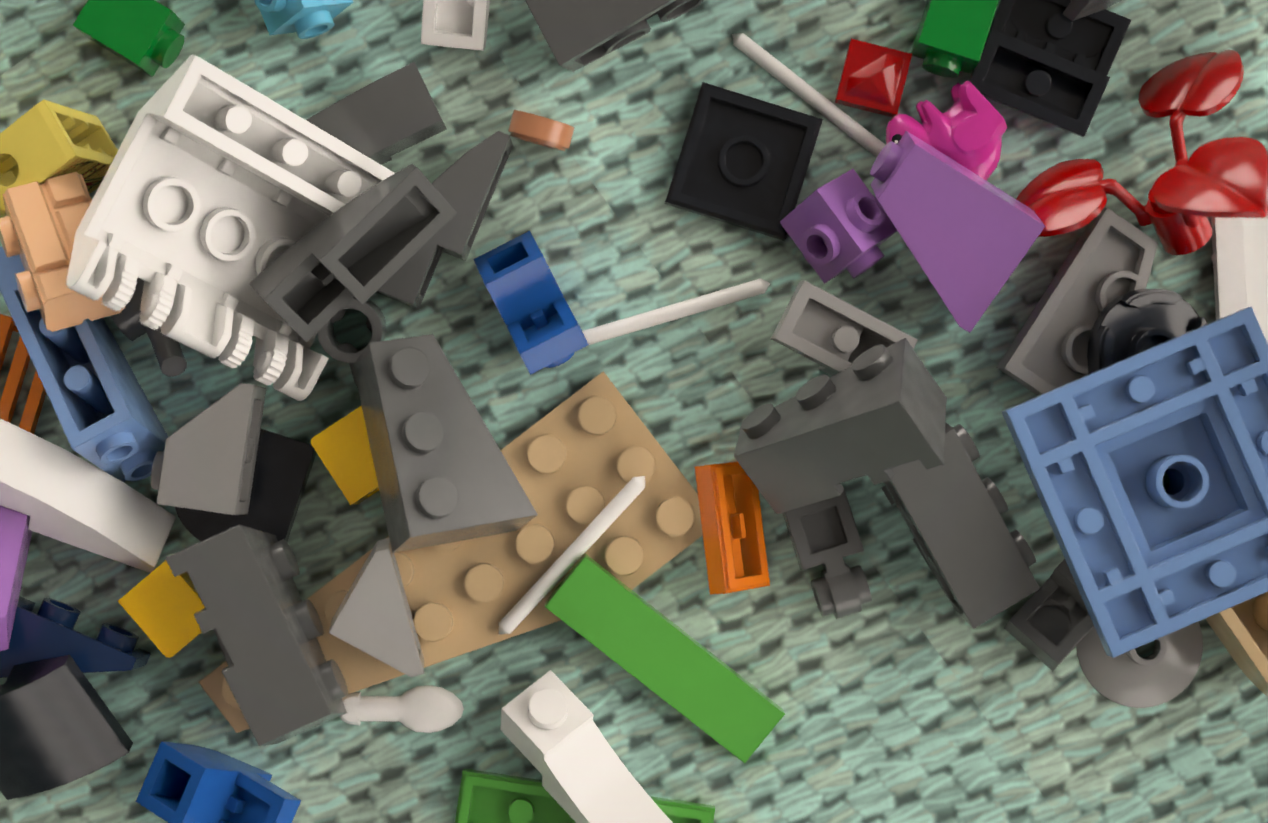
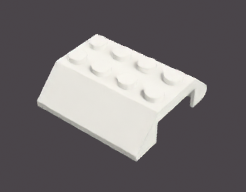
(202, 205)

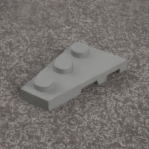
(1054, 340)

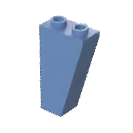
(89, 387)

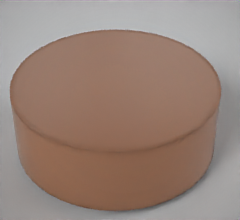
(540, 130)

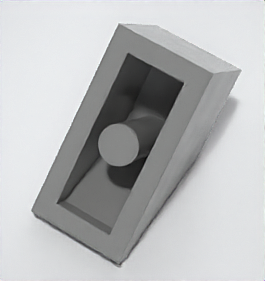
(213, 456)

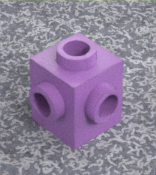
(840, 227)

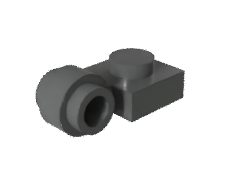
(823, 536)

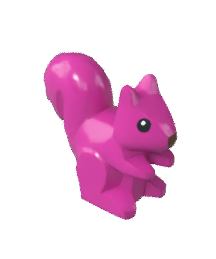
(965, 132)

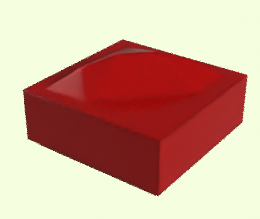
(873, 78)

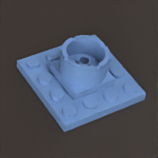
(1098, 467)

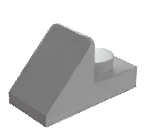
(831, 329)

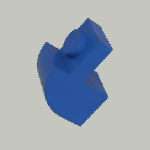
(531, 303)
(211, 787)

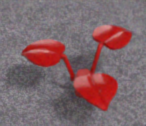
(1217, 181)

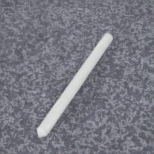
(808, 93)
(676, 311)
(572, 555)

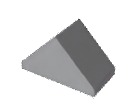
(378, 615)

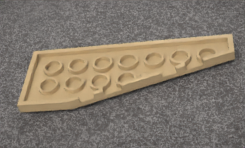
(570, 472)

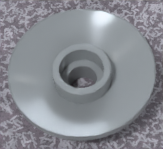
(1146, 680)

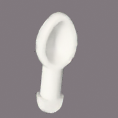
(419, 709)

